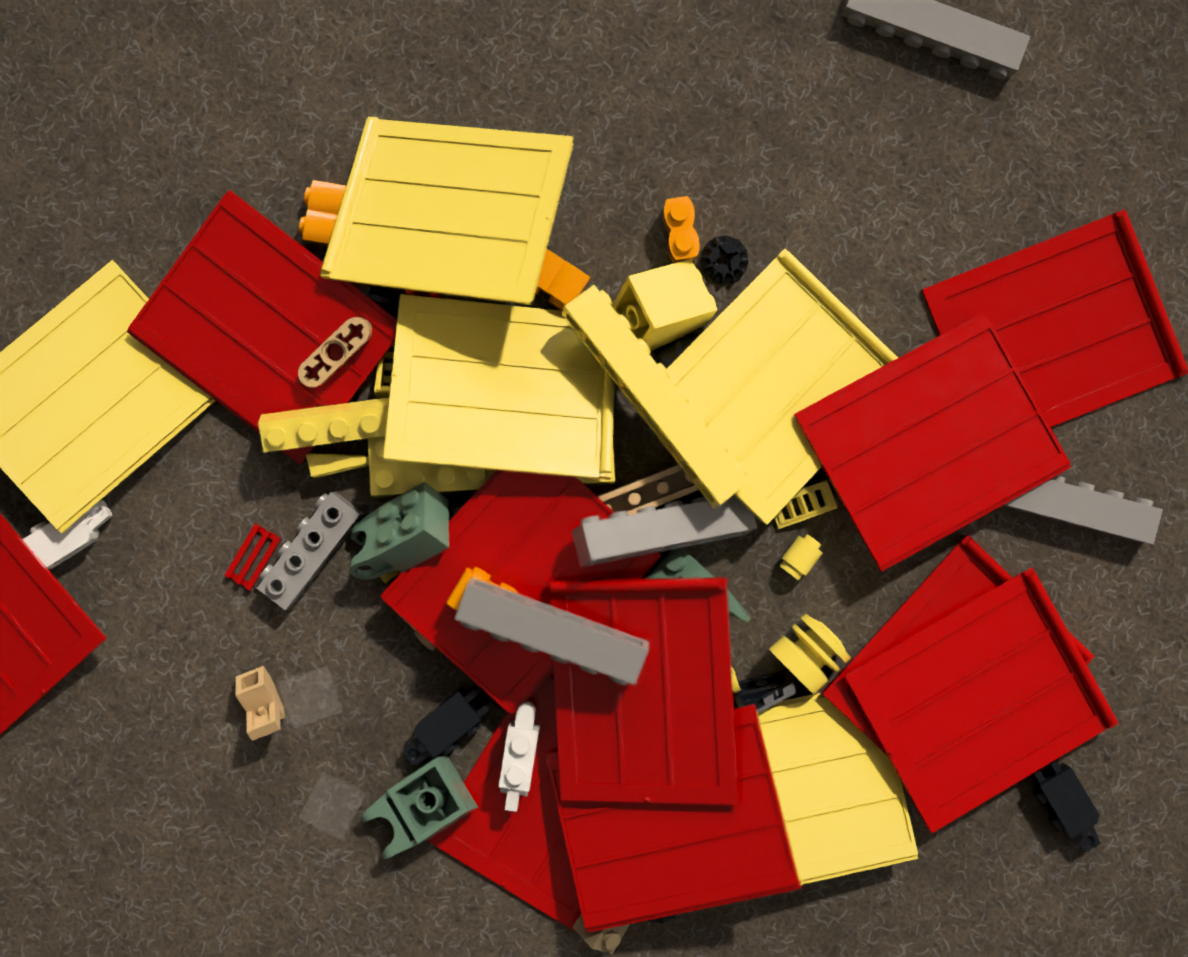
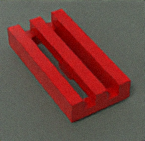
(239, 579)

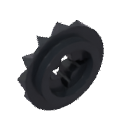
(720, 273)

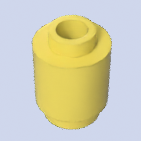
(801, 556)

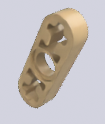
(324, 373)

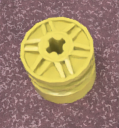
(810, 653)

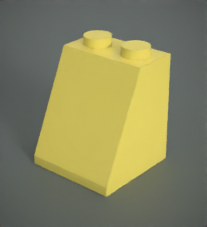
(665, 303)

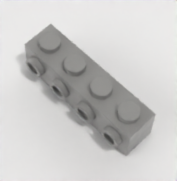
(309, 550)

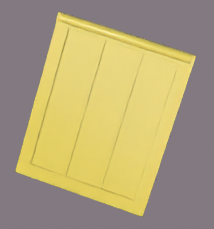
(448, 209)
(762, 363)
(497, 391)
(87, 400)
(835, 791)

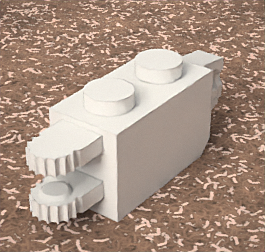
(56, 547)
(519, 755)

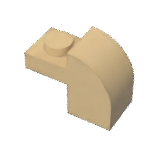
(260, 701)

